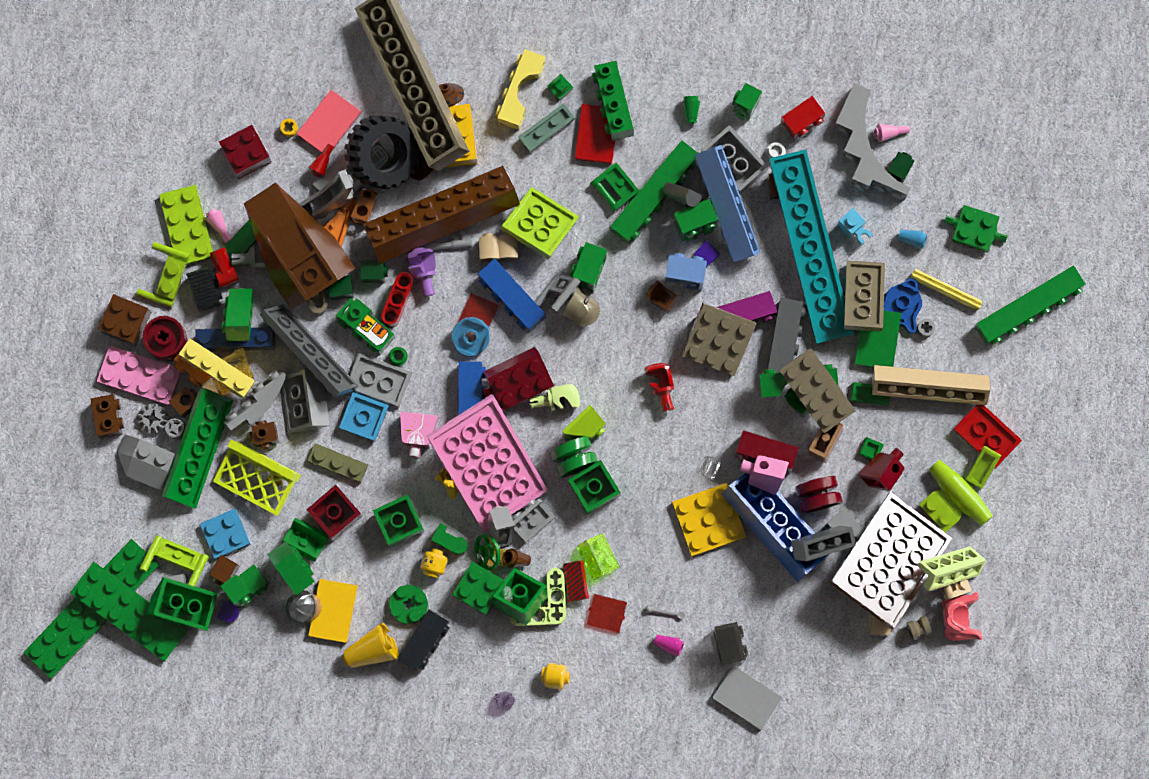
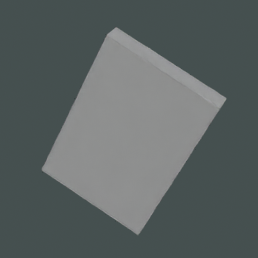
(380, 380)
(747, 697)

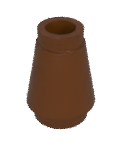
(515, 558)

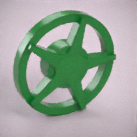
(487, 551)

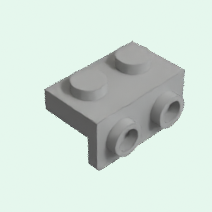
(532, 520)

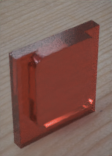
(480, 308)

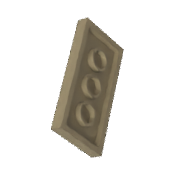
(864, 296)
(817, 390)

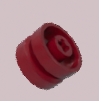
(158, 329)
(819, 494)

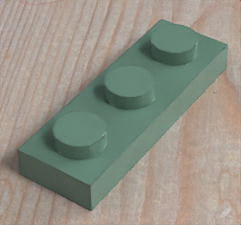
(546, 128)

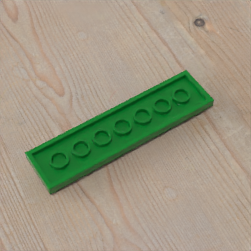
(78, 621)

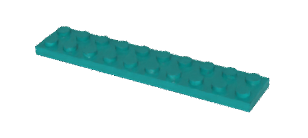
(810, 245)

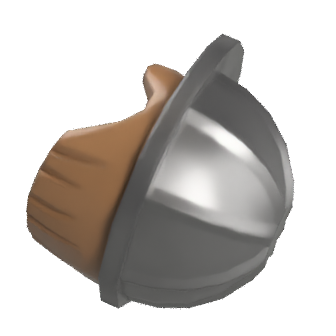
(303, 607)

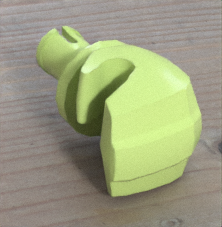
(553, 397)

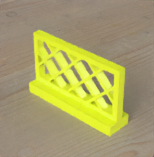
(266, 464)

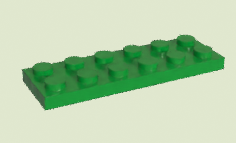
(197, 448)
(127, 611)

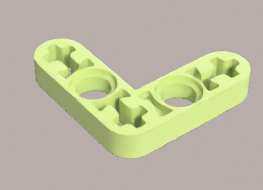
(548, 611)

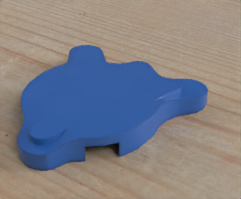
(905, 300)

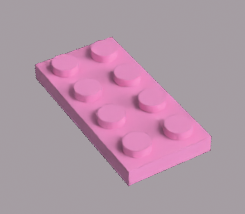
(139, 375)

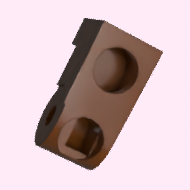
(364, 207)

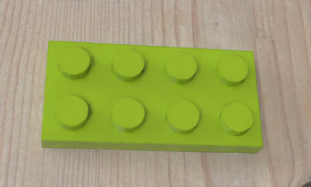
(187, 223)

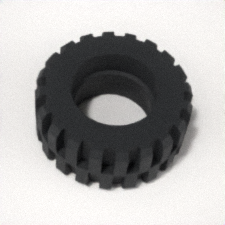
(360, 152)

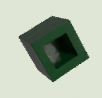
(901, 166)
(373, 271)
(340, 289)

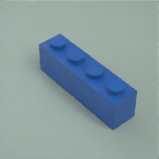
(511, 295)
(470, 384)

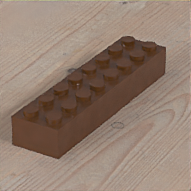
(441, 214)

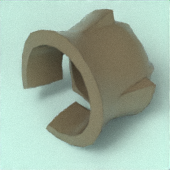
(580, 310)

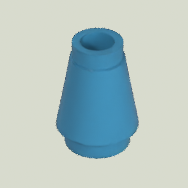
(913, 238)

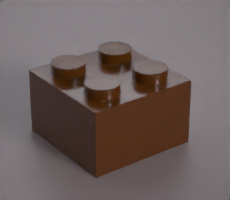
(124, 320)

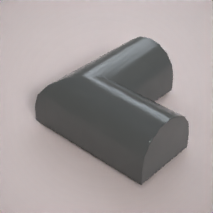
(682, 195)

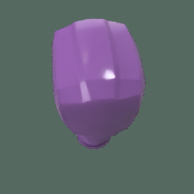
(422, 267)

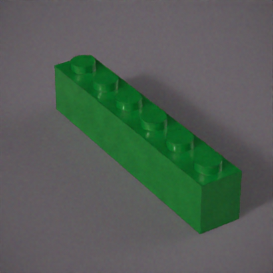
(651, 196)
(1030, 305)

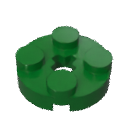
(414, 613)

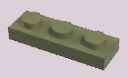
(338, 463)

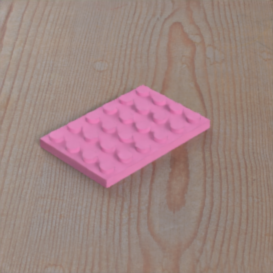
(487, 461)

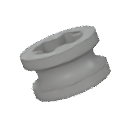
(930, 324)

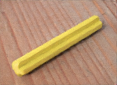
(946, 290)

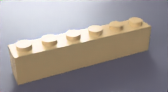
(930, 385)

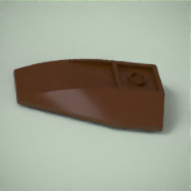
(294, 246)

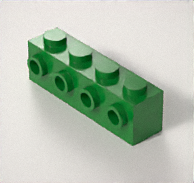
(613, 99)

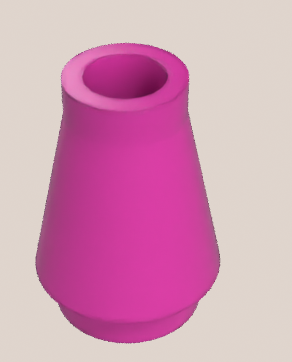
(669, 644)

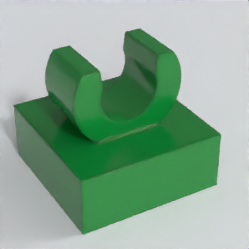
(560, 87)

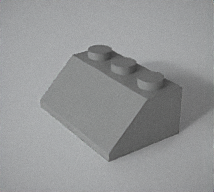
(304, 402)

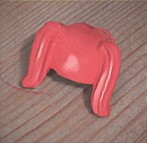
(957, 618)

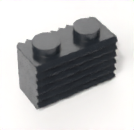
(204, 289)

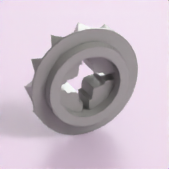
(156, 426)

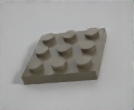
(718, 339)

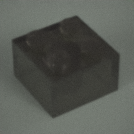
(729, 644)

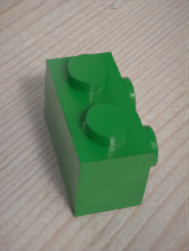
(746, 101)

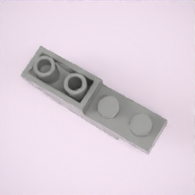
(263, 396)

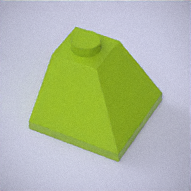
(585, 424)

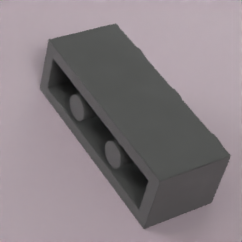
(823, 543)

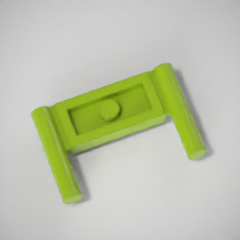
(170, 278)
(176, 555)

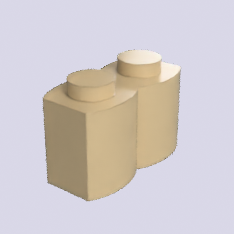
(501, 248)

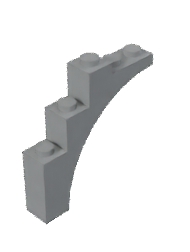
(858, 149)
(332, 196)

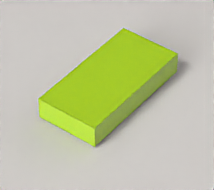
(983, 467)

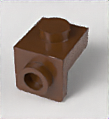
(662, 296)

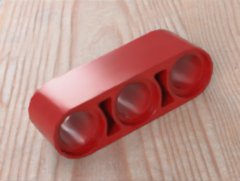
(397, 309)

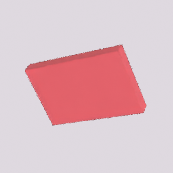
(329, 122)

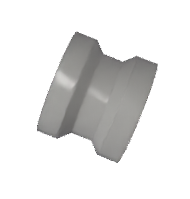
(173, 425)

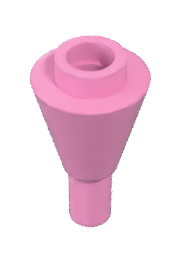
(885, 132)
(216, 220)

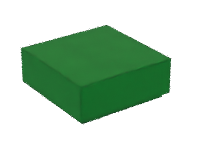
(870, 448)

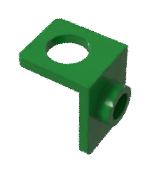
(356, 313)

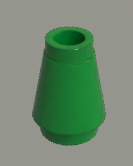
(691, 108)

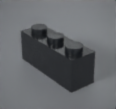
(424, 641)

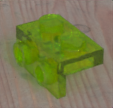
(598, 556)

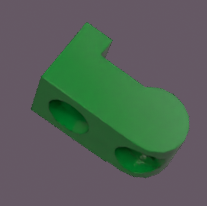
(453, 544)

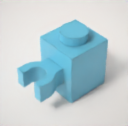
(852, 225)

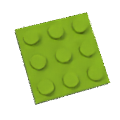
(540, 223)

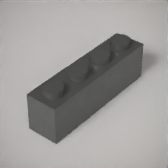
(786, 333)

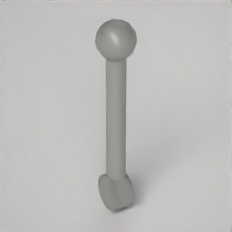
(681, 615)

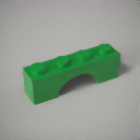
(773, 382)

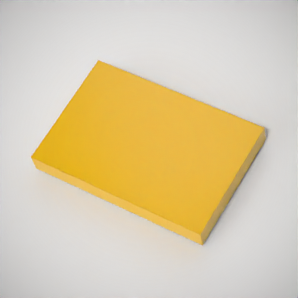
(336, 611)

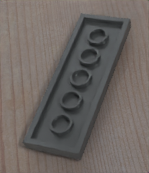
(308, 350)

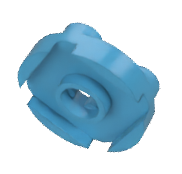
(461, 341)

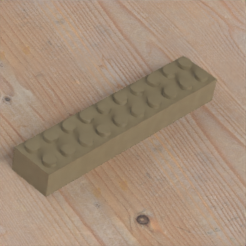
(412, 82)

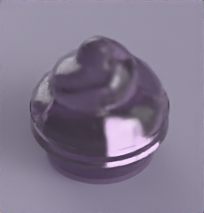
(504, 700)

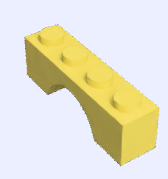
(529, 67)
(217, 368)

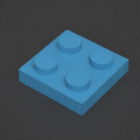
(364, 417)
(225, 533)

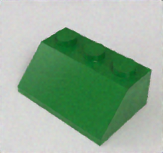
(182, 604)

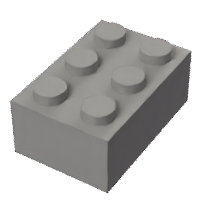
(743, 161)

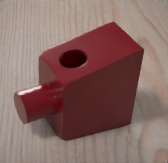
(883, 470)

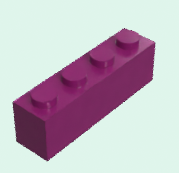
(753, 308)

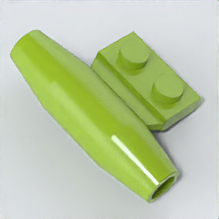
(953, 499)

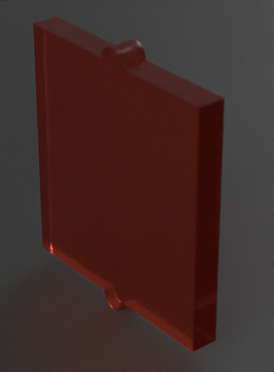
(606, 613)

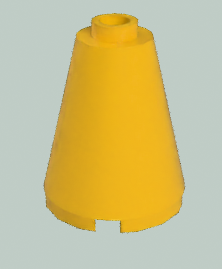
(371, 648)

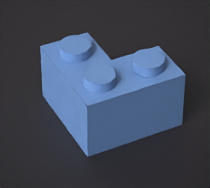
(686, 271)

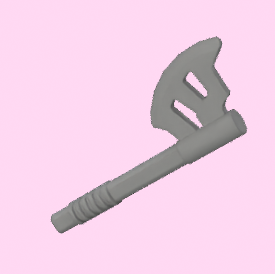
(456, 243)

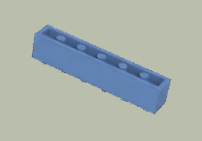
(727, 203)

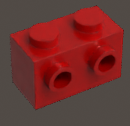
(803, 117)

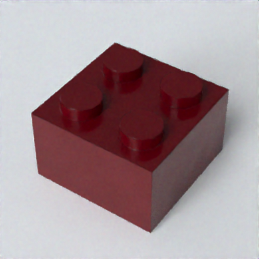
(245, 151)
(334, 512)

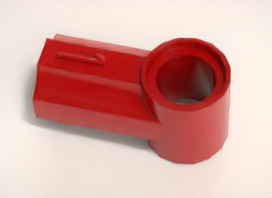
(224, 270)

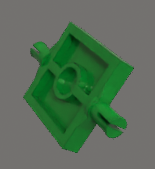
(975, 228)

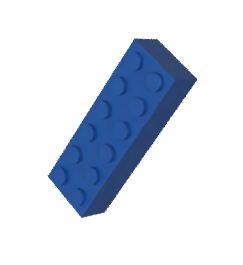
(772, 522)

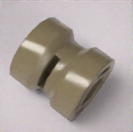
(919, 628)

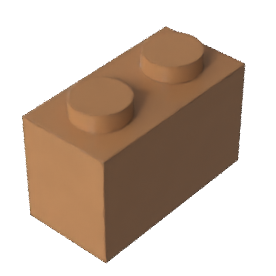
(825, 443)

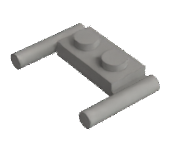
(559, 285)

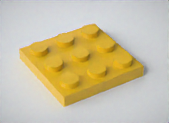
(708, 520)

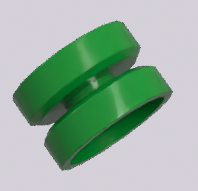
(573, 457)

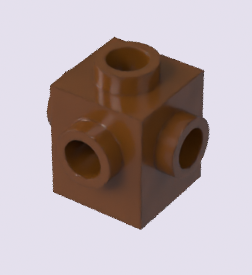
(270, 437)

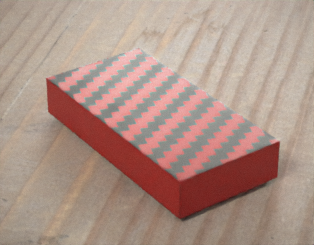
(576, 581)

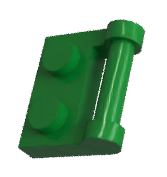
(619, 183)

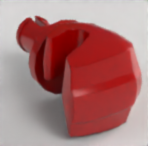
(664, 387)

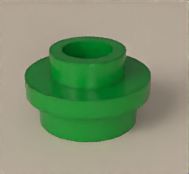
(398, 350)

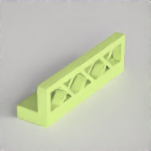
(955, 571)

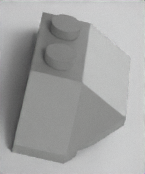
(145, 462)

